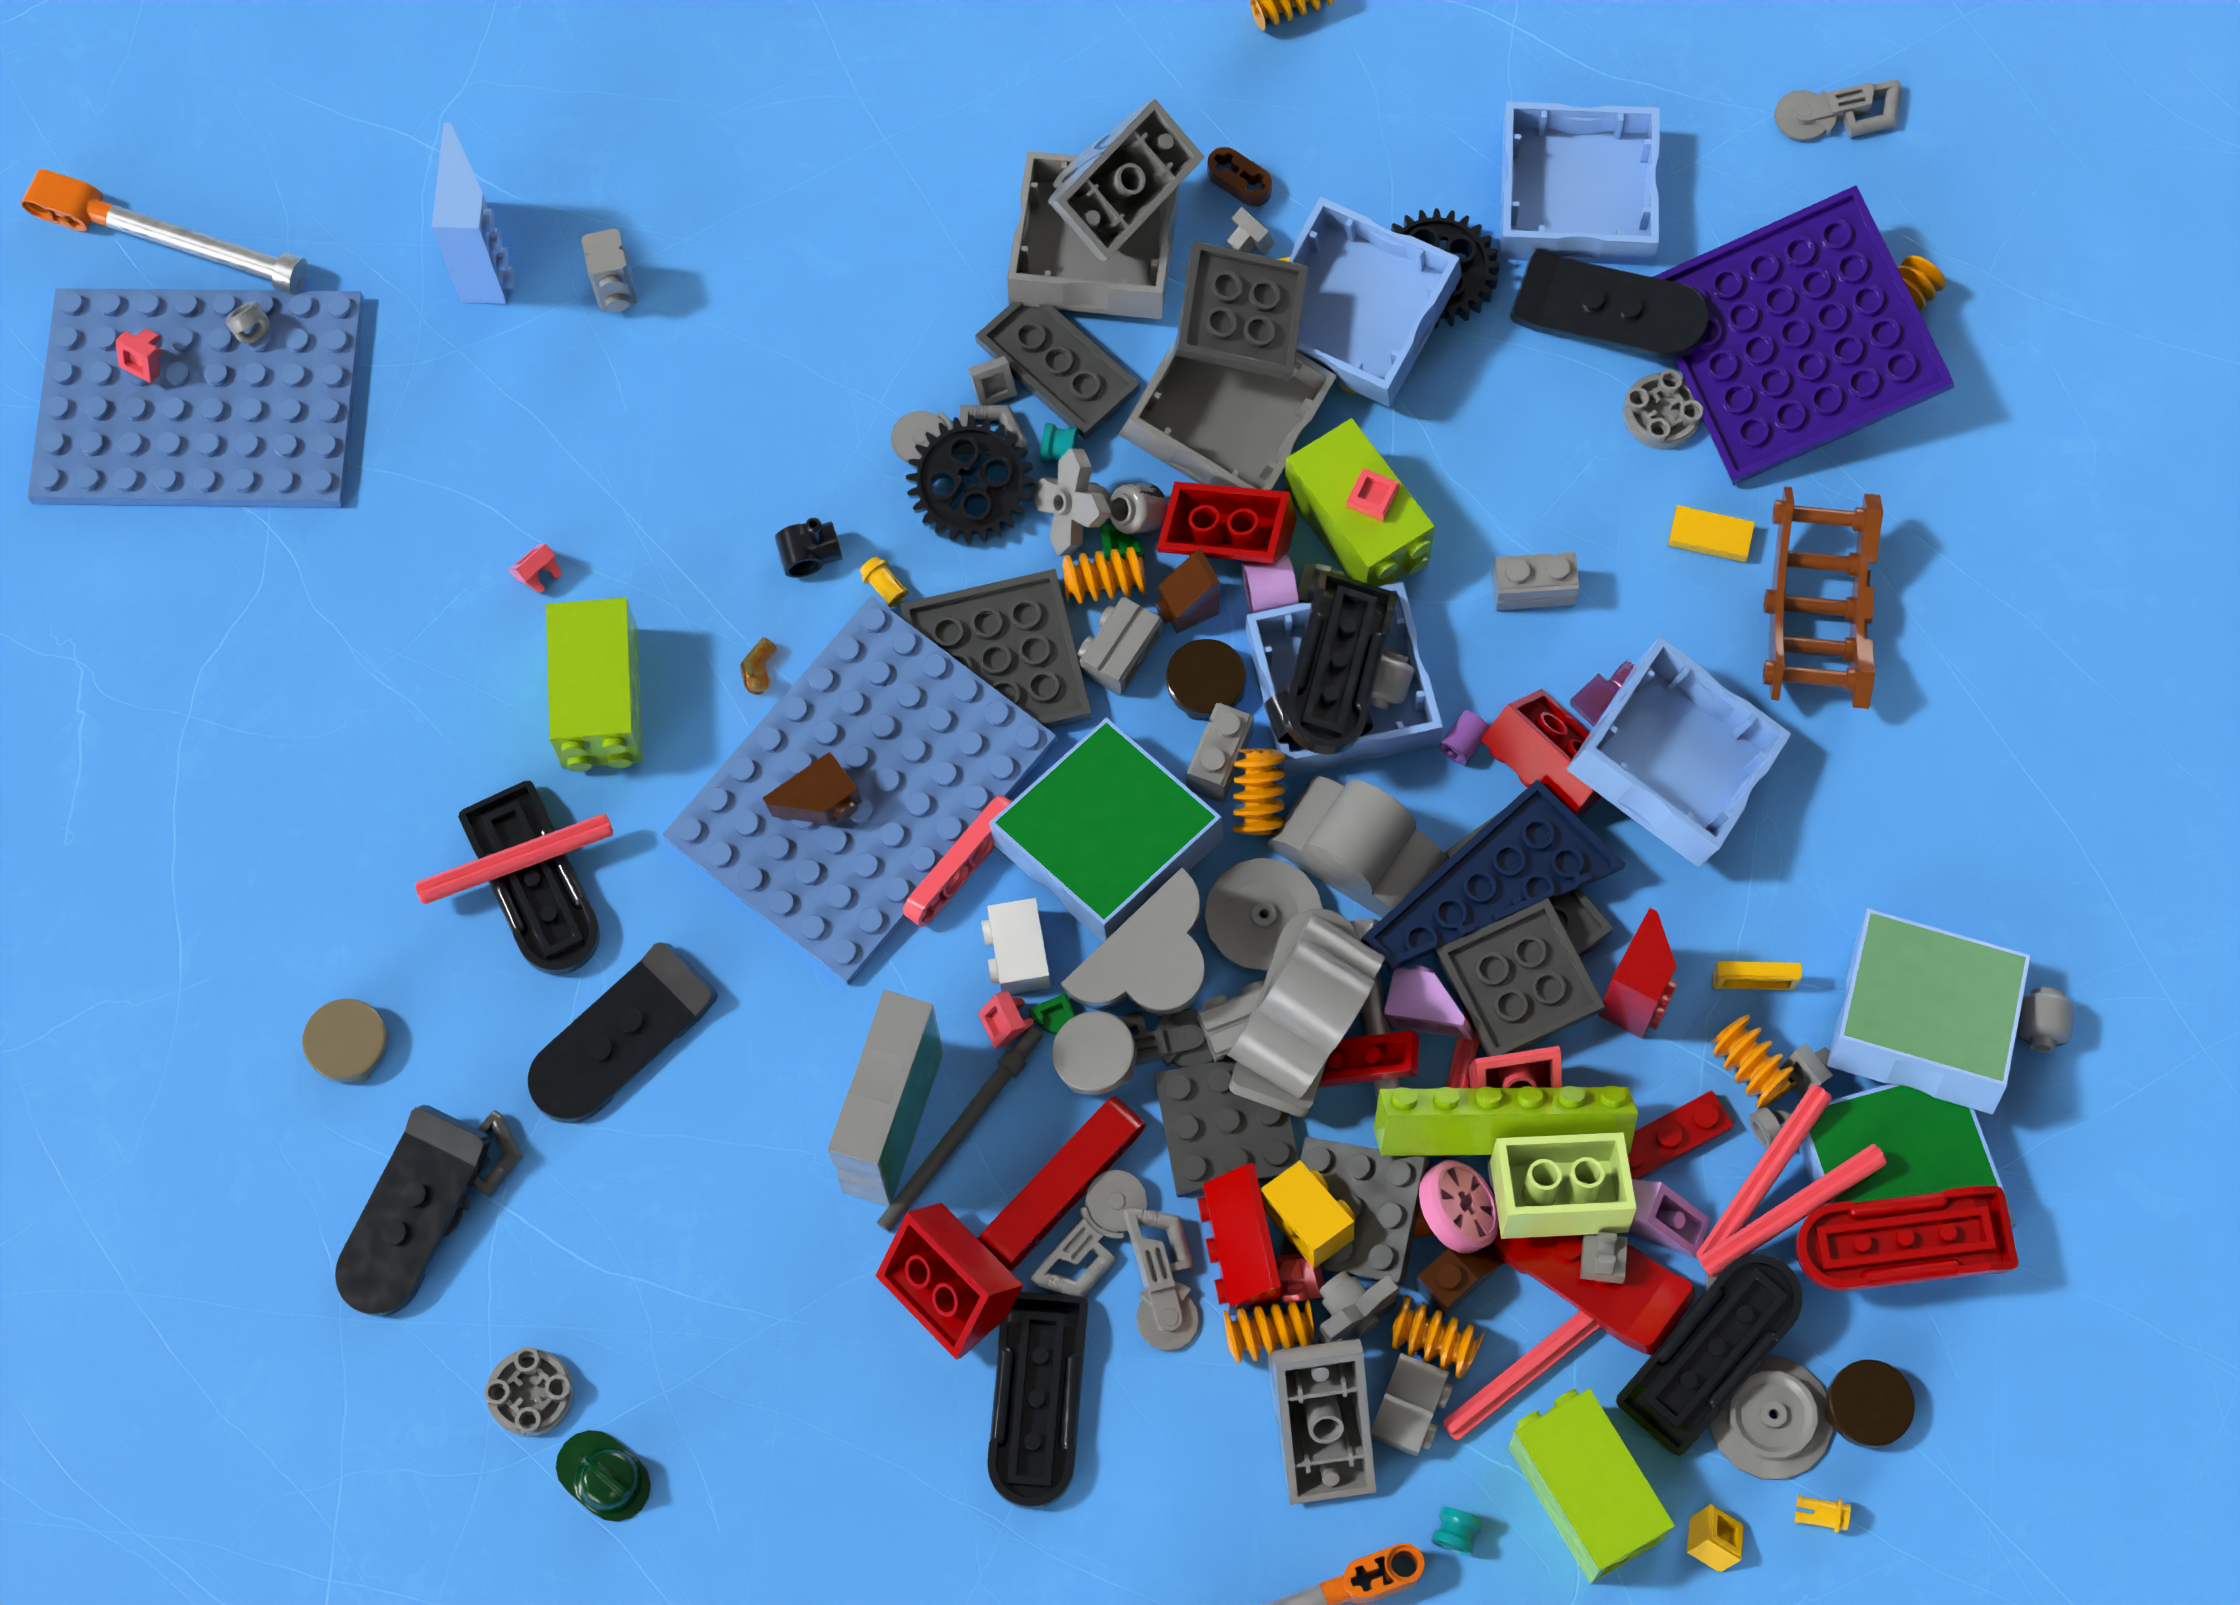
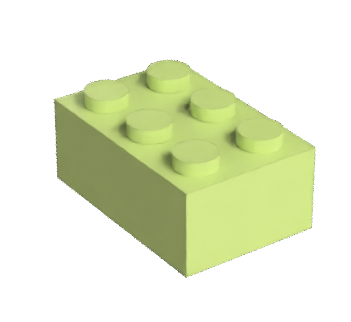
(1562, 1185)

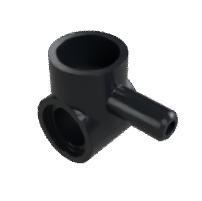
(807, 547)

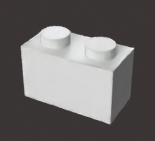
(1018, 947)

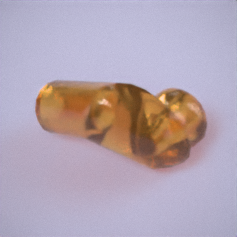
(754, 669)

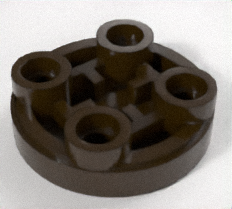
(1205, 675)
(1870, 1404)

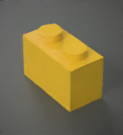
(1308, 1213)

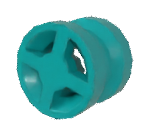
(1057, 442)
(1456, 1531)

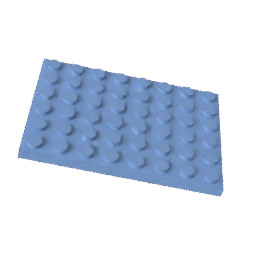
(222, 416)
(917, 742)

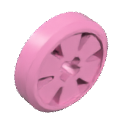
(1459, 1206)

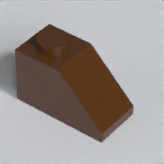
(1189, 594)
(816, 794)
(1456, 1276)

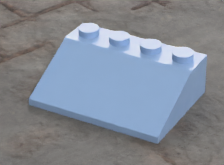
(468, 230)

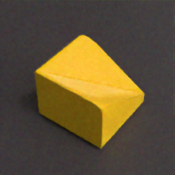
(1715, 1538)

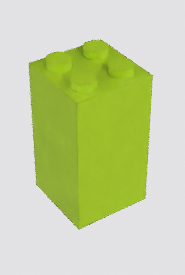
(1363, 547)
(594, 683)
(1589, 1484)

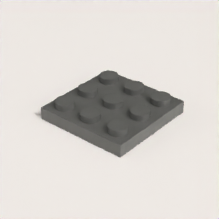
(1241, 310)
(1520, 979)
(1217, 1130)
(1384, 1202)

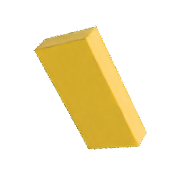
(1711, 533)
(1756, 975)

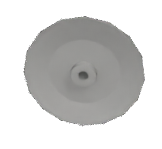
(1246, 894)
(1778, 1445)

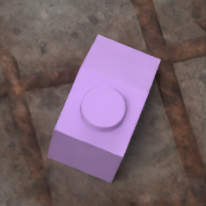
(1423, 1005)
(1667, 1218)

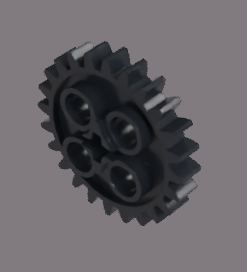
(1477, 270)
(939, 462)

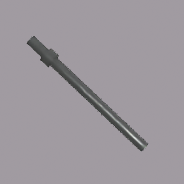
(1010, 1065)

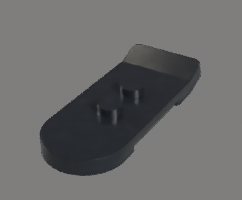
(1610, 307)
(1337, 663)
(543, 900)
(618, 1035)
(409, 1211)
(1713, 1350)
(1037, 1398)

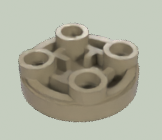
(345, 1040)

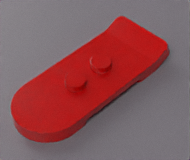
(1907, 1239)
(1633, 1312)

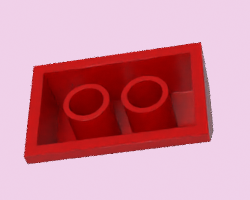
(1228, 522)
(1539, 743)
(1642, 980)
(1240, 1241)
(947, 1279)

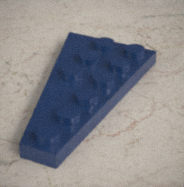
(1515, 861)

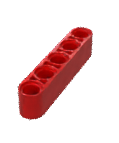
(1062, 1182)

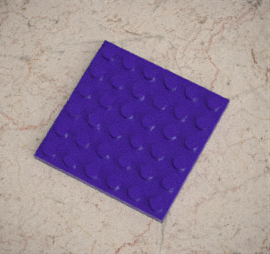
(1804, 336)

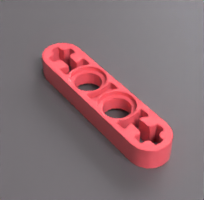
(954, 867)

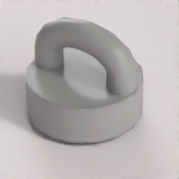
(244, 318)
(1766, 1124)

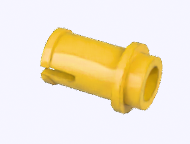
(883, 581)
(1826, 1513)

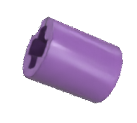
(1464, 738)

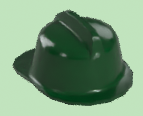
(603, 1475)

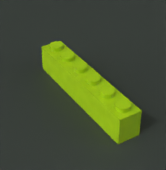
(1472, 1118)

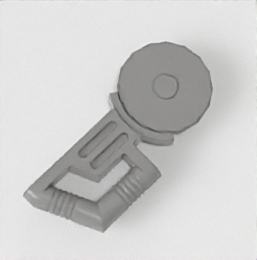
(1807, 115)
(912, 428)
(1101, 1217)
(1166, 1313)

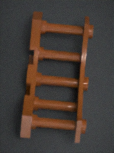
(1856, 609)

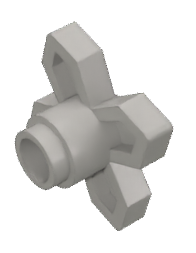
(1072, 501)
(1354, 1308)

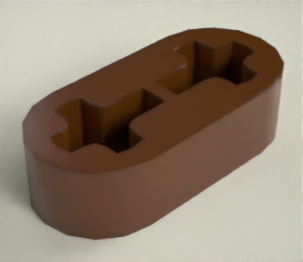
(1237, 179)

